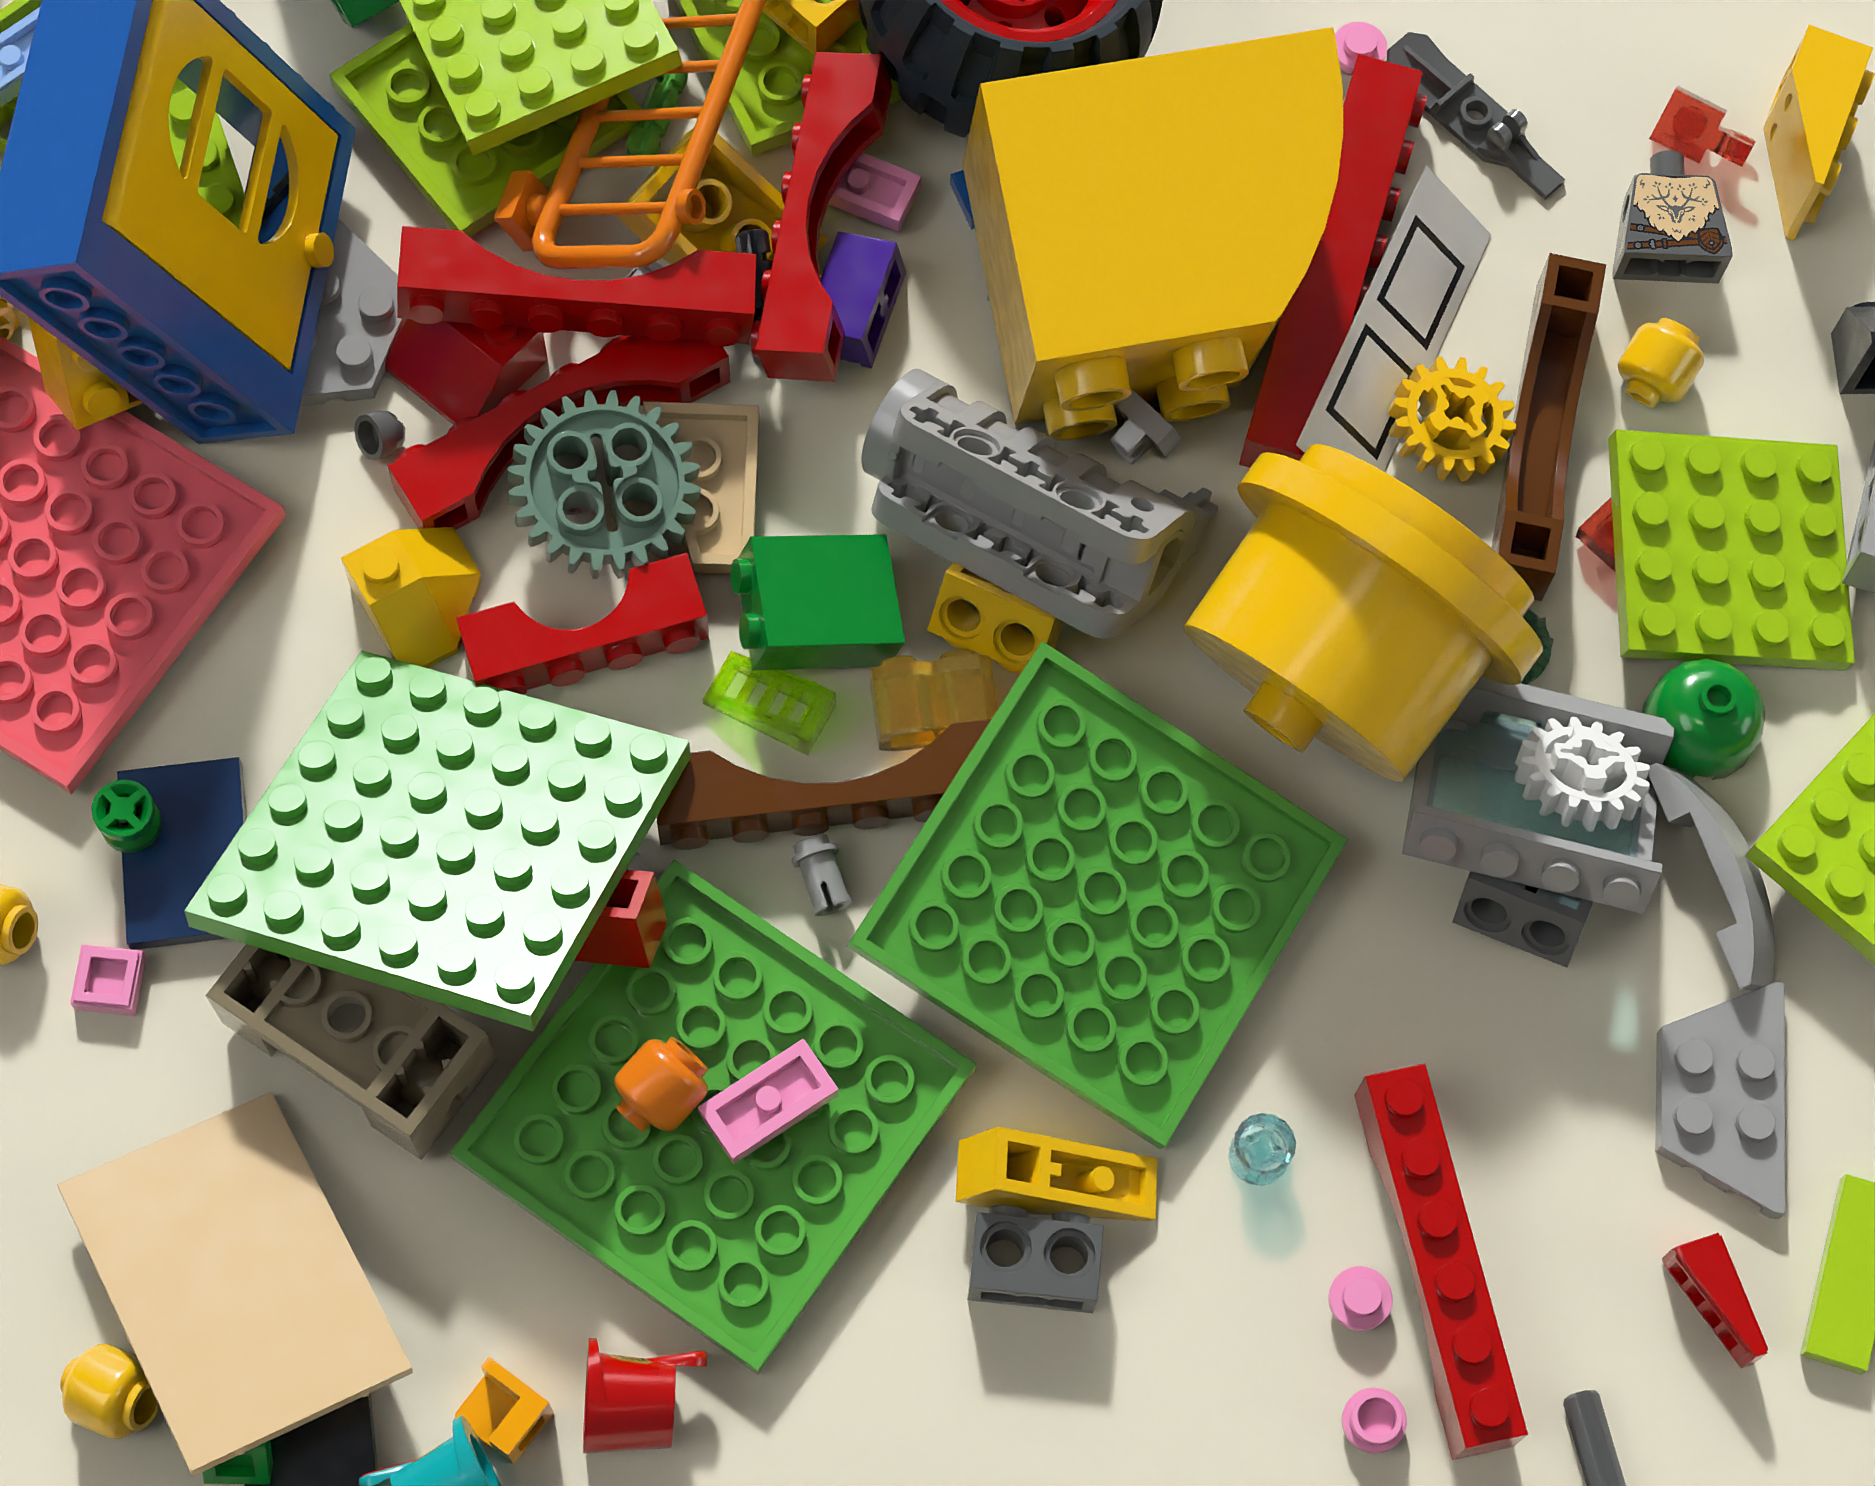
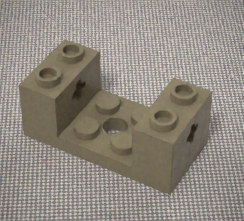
(404, 1064)

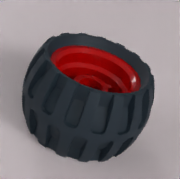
(951, 46)

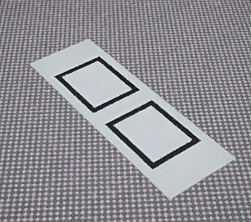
(1398, 322)

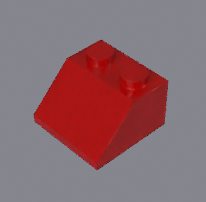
(464, 367)

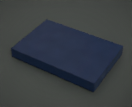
(200, 817)

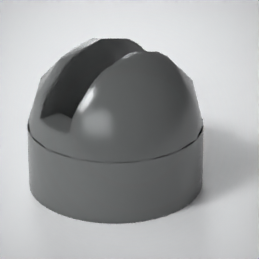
(379, 434)

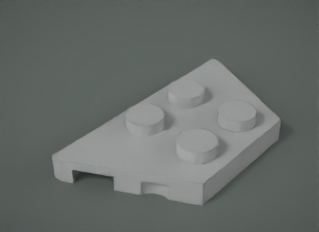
(353, 324)
(1726, 1096)

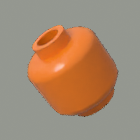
(660, 1085)

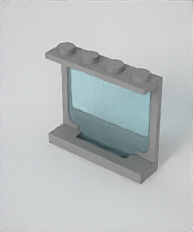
(1474, 814)

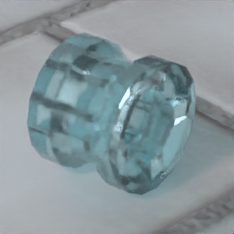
(1255, 1161)

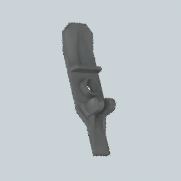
(1451, 94)

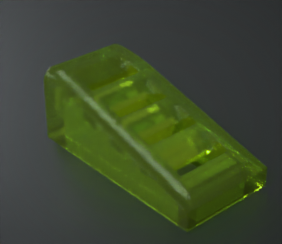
(799, 735)

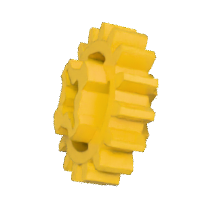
(1452, 423)

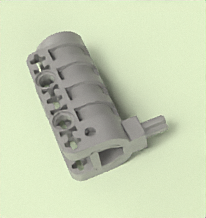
(1025, 509)

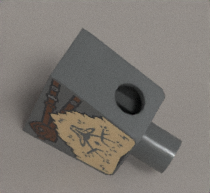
(1672, 226)

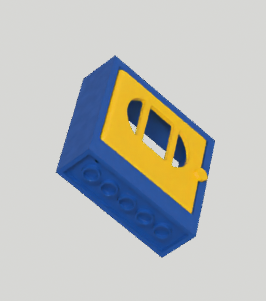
(122, 248)

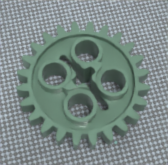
(552, 490)

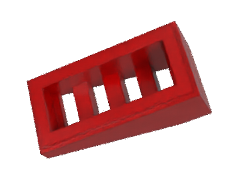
(1714, 1288)

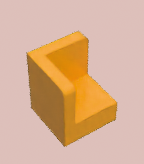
(505, 1411)

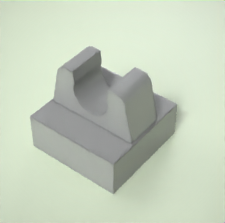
(1142, 430)

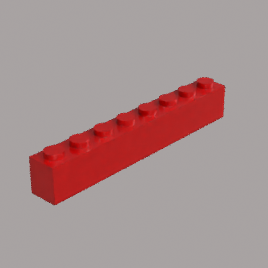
(1320, 313)

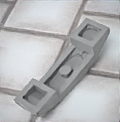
(1750, 941)

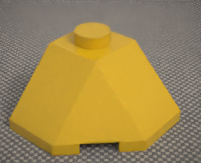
(414, 590)

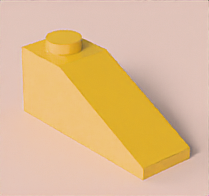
(1054, 1176)

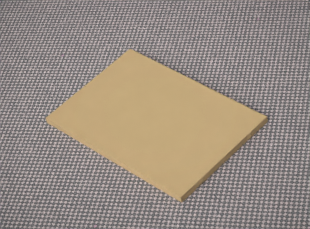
(233, 1282)

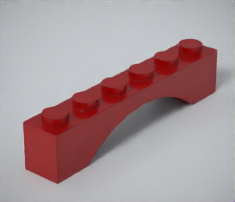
(842, 116)
(457, 280)
(455, 474)
(1461, 1328)

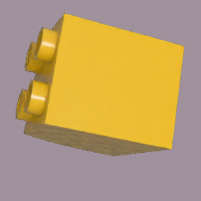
(1150, 221)

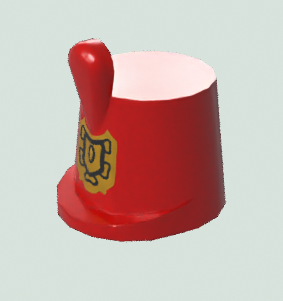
(631, 1400)

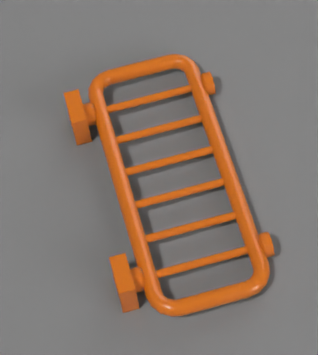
(535, 215)

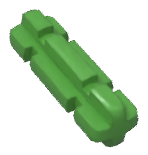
(661, 94)

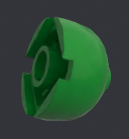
(1713, 716)

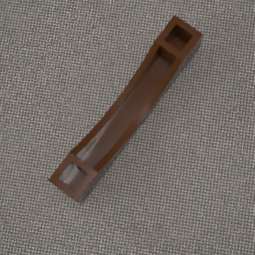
(1545, 412)
(729, 801)

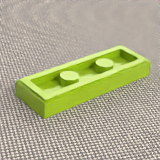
(1843, 1303)

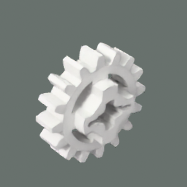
(1582, 773)

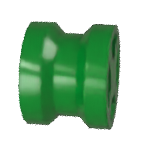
(120, 803)

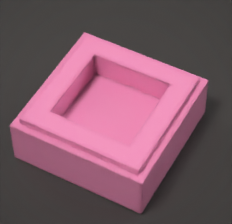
(108, 980)

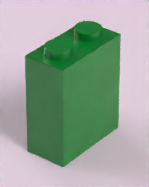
(817, 601)

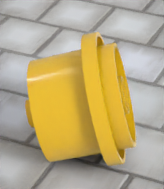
(1359, 611)

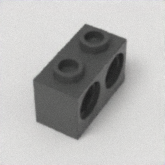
(1523, 916)
(1034, 1278)

